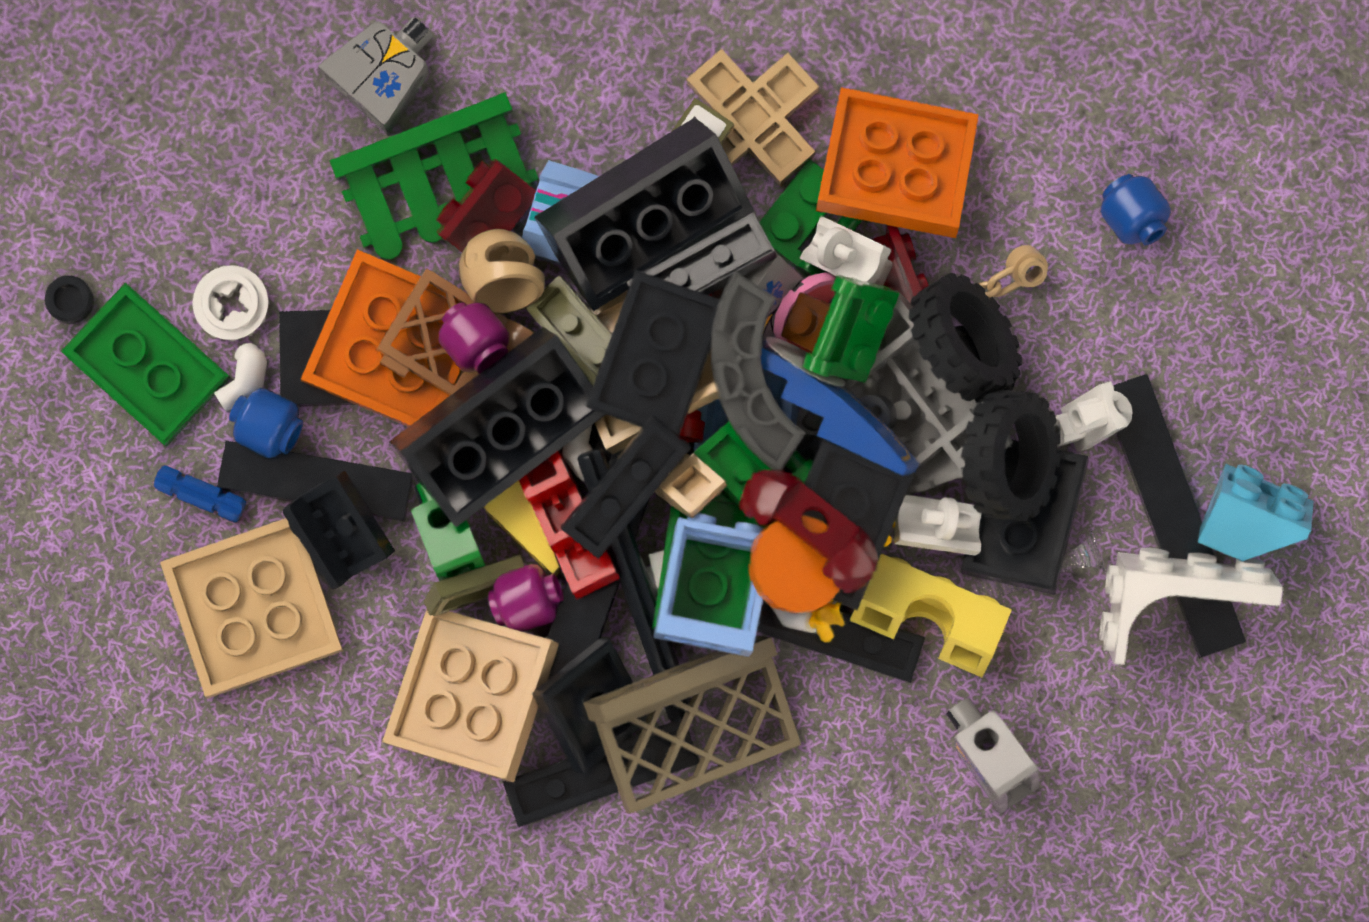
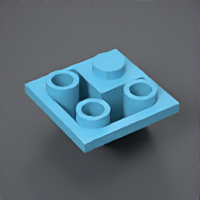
(1254, 515)

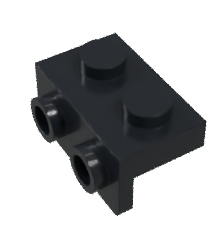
(337, 529)

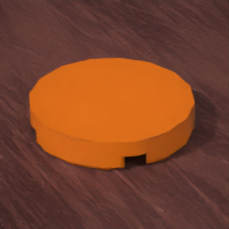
(790, 571)

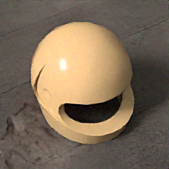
(500, 271)

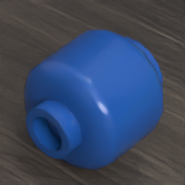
(1135, 210)
(266, 423)

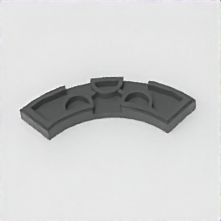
(739, 373)

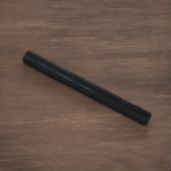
(634, 583)

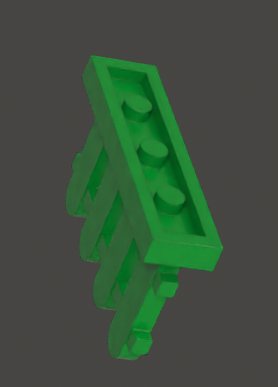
(411, 175)

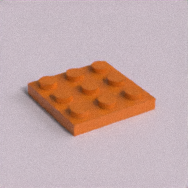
(898, 163)
(346, 351)

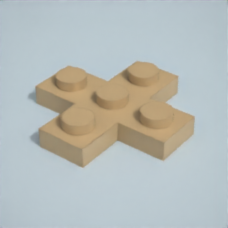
(759, 111)

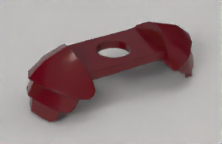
(844, 545)

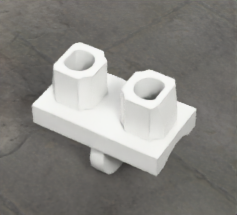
(847, 253)
(1093, 417)
(938, 525)

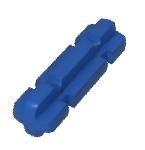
(199, 493)

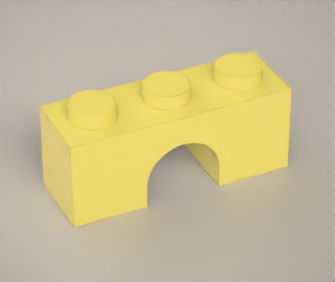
(967, 620)

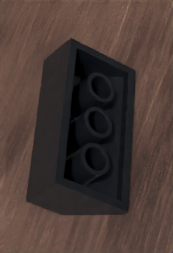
(644, 211)
(498, 426)

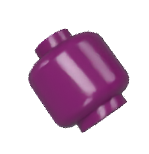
(473, 336)
(525, 598)

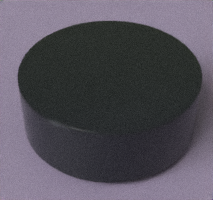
(69, 299)

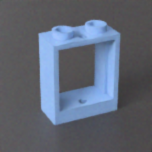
(699, 633)

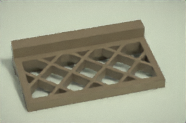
(676, 685)

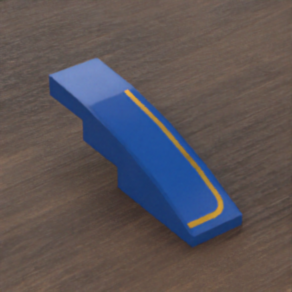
(845, 419)

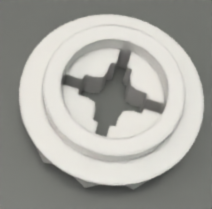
(224, 282)

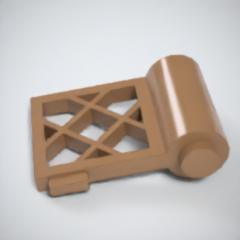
(402, 364)

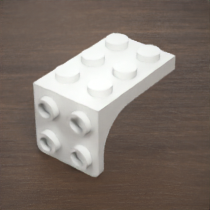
(1152, 575)

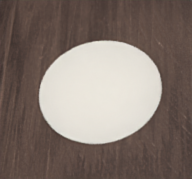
(796, 357)

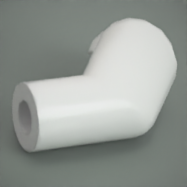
(248, 377)

